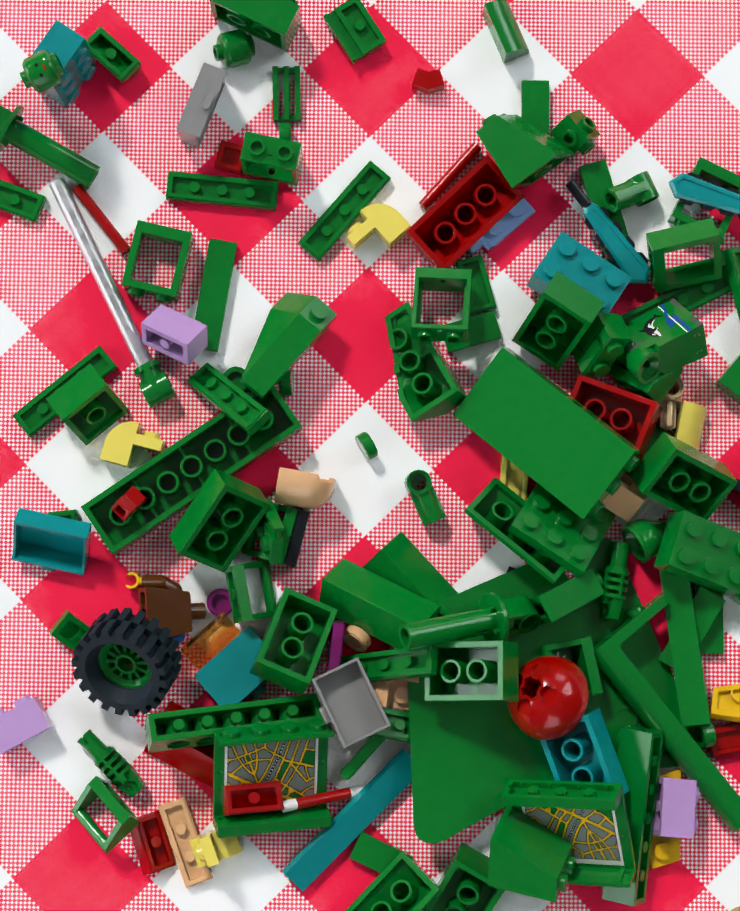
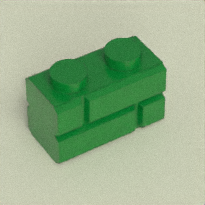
(601, 344)

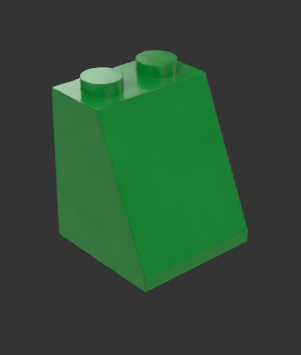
(521, 148)
(528, 857)

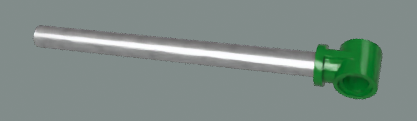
(154, 383)

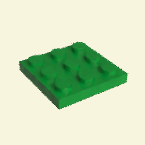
(559, 531)

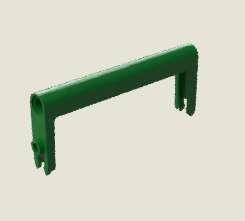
(659, 717)

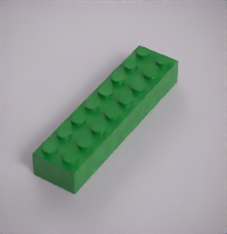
(180, 471)

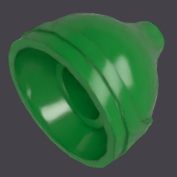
(644, 537)

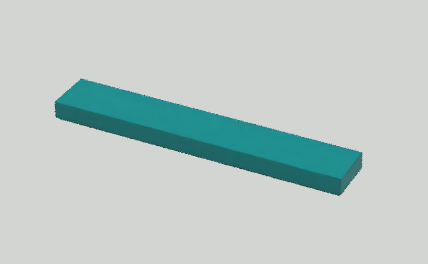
(350, 821)

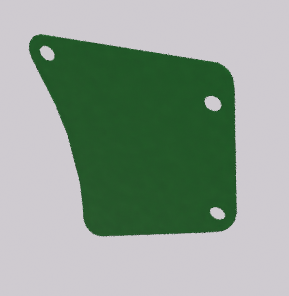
(473, 748)

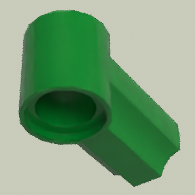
(635, 191)
(425, 500)

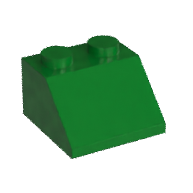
(87, 404)

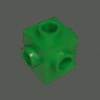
(576, 133)

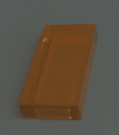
(211, 640)

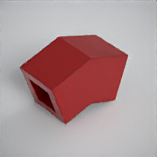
(427, 81)
(129, 503)

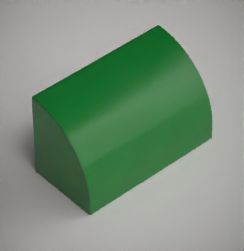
(504, 30)

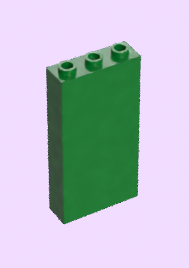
(547, 434)

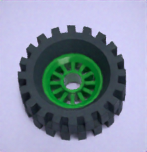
(126, 662)

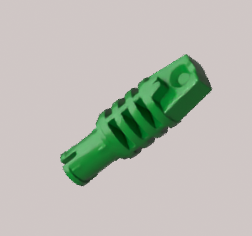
(615, 582)
(112, 764)

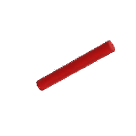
(450, 175)
(101, 219)

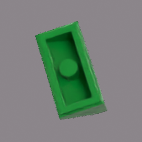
(113, 55)

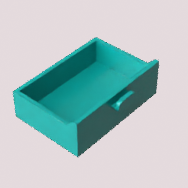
(51, 541)
(228, 675)

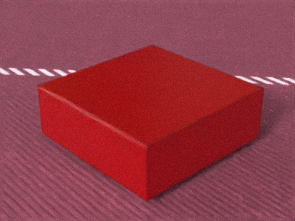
(229, 158)

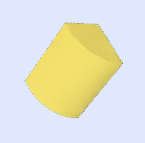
(690, 423)

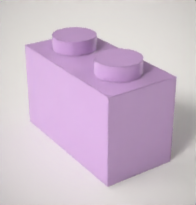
(174, 334)
(22, 722)
(676, 808)

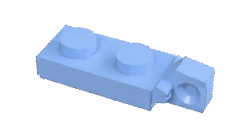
(504, 226)

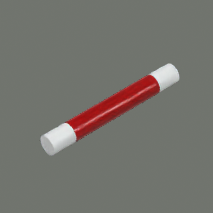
(321, 798)

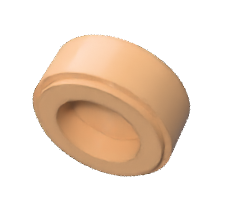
(356, 638)

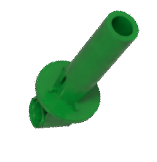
(43, 148)
(492, 619)

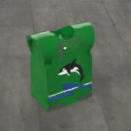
(663, 341)

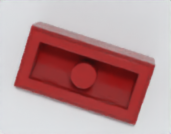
(252, 798)
(152, 844)

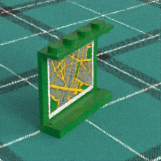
(270, 753)
(589, 818)

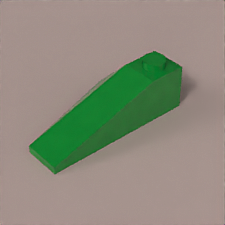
(286, 337)
(423, 375)

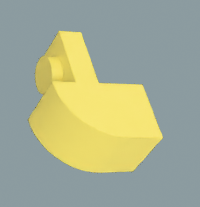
(381, 220)
(123, 440)
(210, 849)

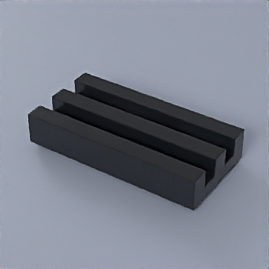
(297, 538)

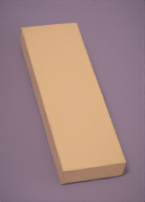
(181, 829)

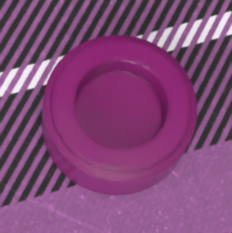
(219, 601)

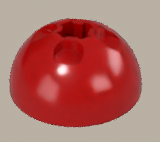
(550, 697)

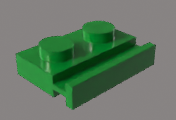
(354, 29)
(269, 534)

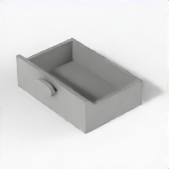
(201, 104)
(349, 703)

